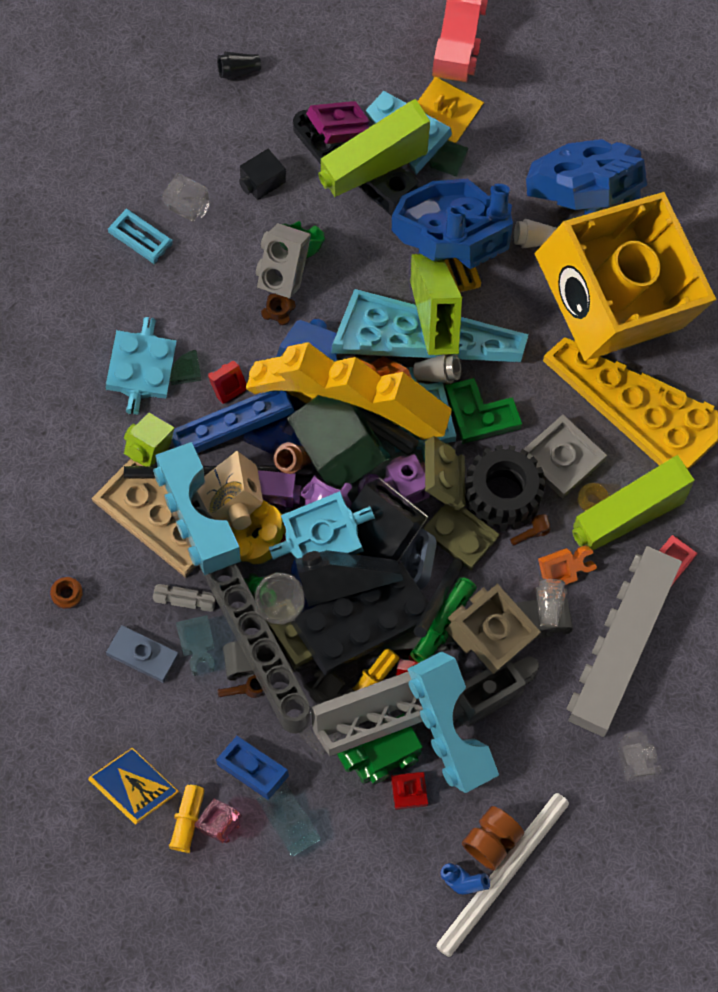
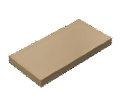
(144, 512)

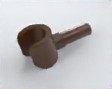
(540, 528)
(242, 689)

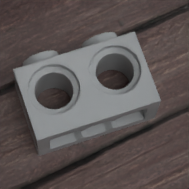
(288, 263)

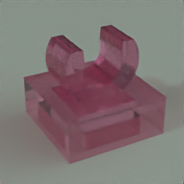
(218, 821)

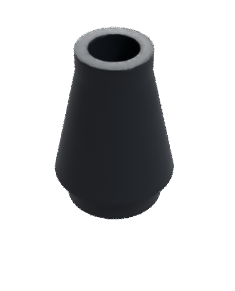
(237, 64)

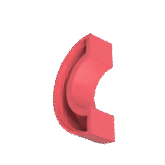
(458, 40)

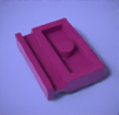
(338, 120)

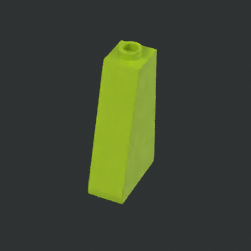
(377, 150)
(437, 304)
(634, 504)

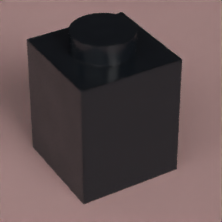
(262, 174)

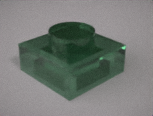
(449, 158)

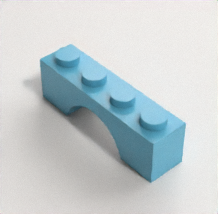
(210, 539)
(437, 686)

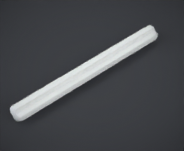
(502, 875)

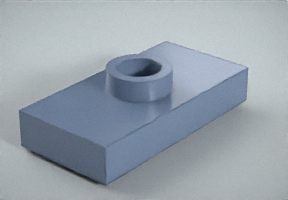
(142, 654)

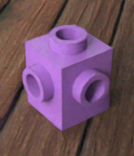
(407, 478)

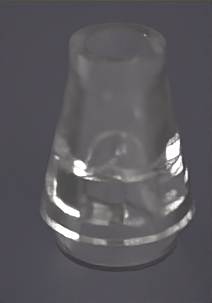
(550, 601)

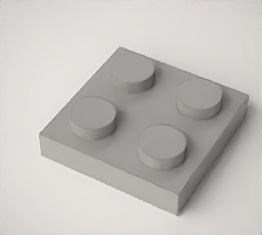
(565, 455)

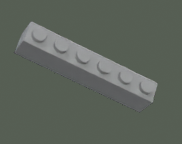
(624, 642)

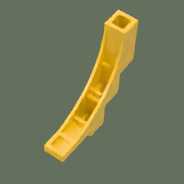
(352, 381)

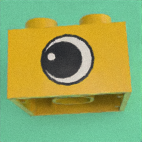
(624, 275)

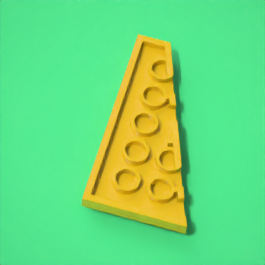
(641, 407)

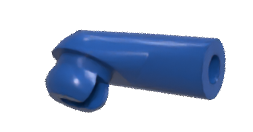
(462, 881)

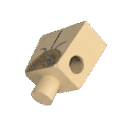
(232, 491)

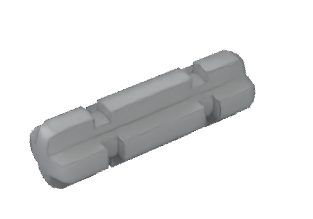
(184, 597)

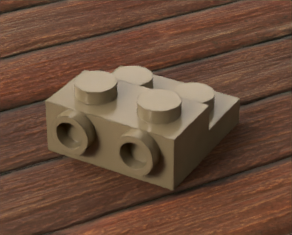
(492, 627)

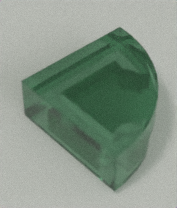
(186, 369)

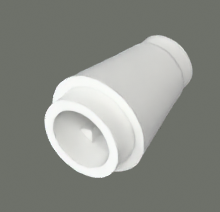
(531, 233)

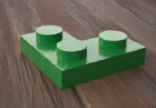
(477, 419)

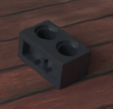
(382, 188)

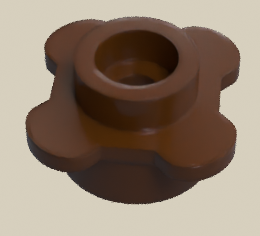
(275, 301)

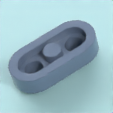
(419, 557)

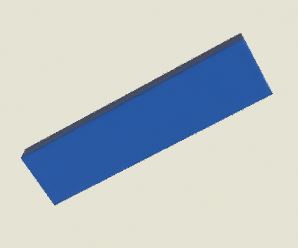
(234, 420)

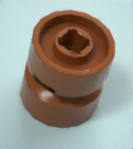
(492, 839)

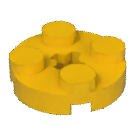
(257, 549)

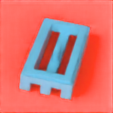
(151, 256)

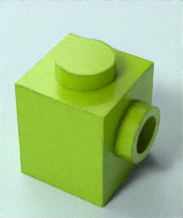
(148, 439)

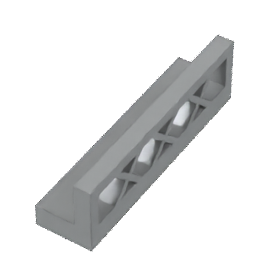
(366, 704)

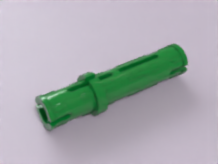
(437, 634)

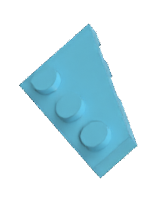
(438, 134)

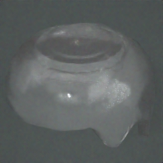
(279, 598)

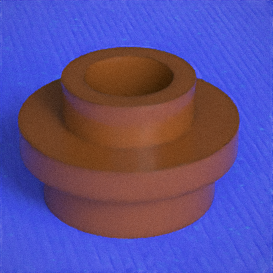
(66, 583)

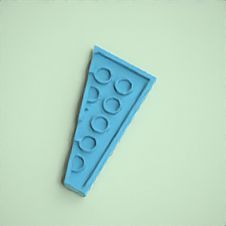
(393, 328)

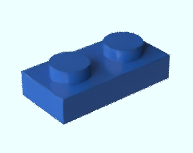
(252, 767)

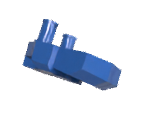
(588, 175)
(455, 221)

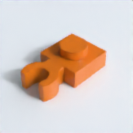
(564, 565)

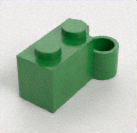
(379, 756)

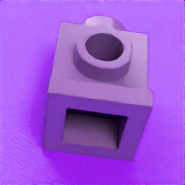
(279, 489)

